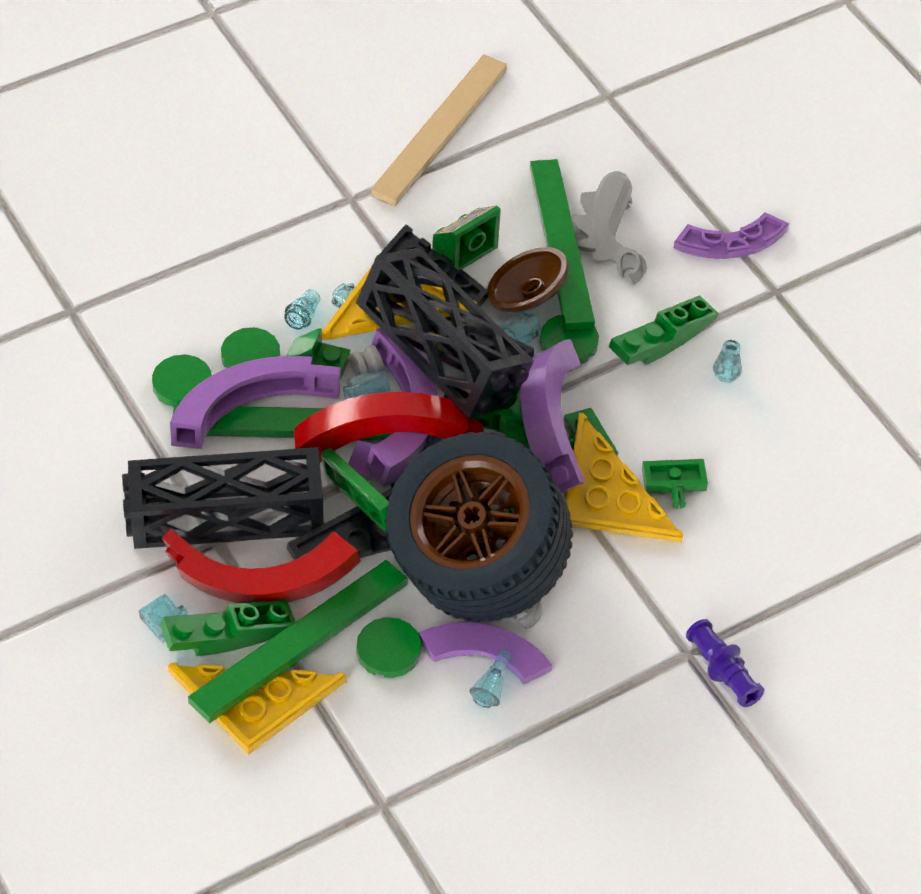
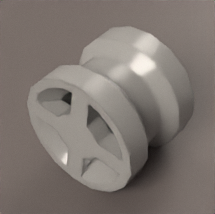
(366, 361)

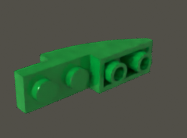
(665, 334)
(227, 631)

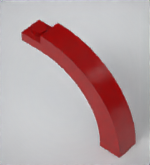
(382, 414)
(287, 581)

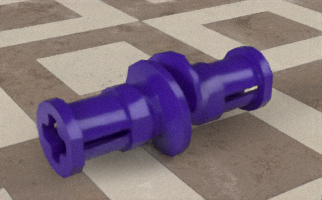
(725, 663)

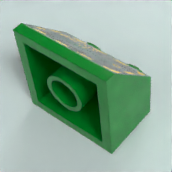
(469, 237)

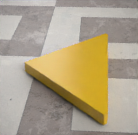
(353, 320)
(611, 492)
(268, 708)

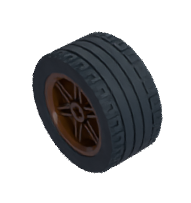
(486, 479)

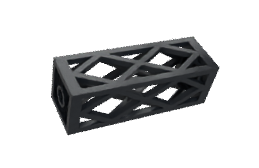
(488, 384)
(218, 483)

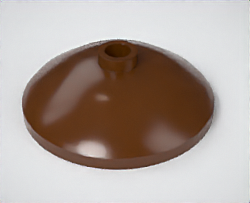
(528, 280)

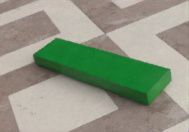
(355, 487)

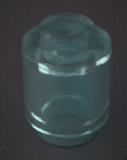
(522, 327)
(366, 384)

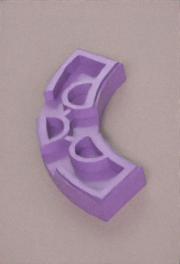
(721, 245)
(486, 640)

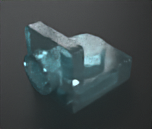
(155, 611)

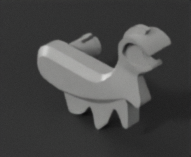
(600, 225)

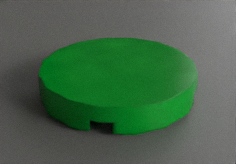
(584, 340)
(248, 345)
(177, 377)
(388, 647)

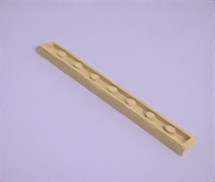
(438, 130)

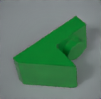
(321, 353)

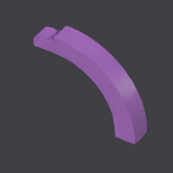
(244, 384)
(543, 413)
(394, 454)

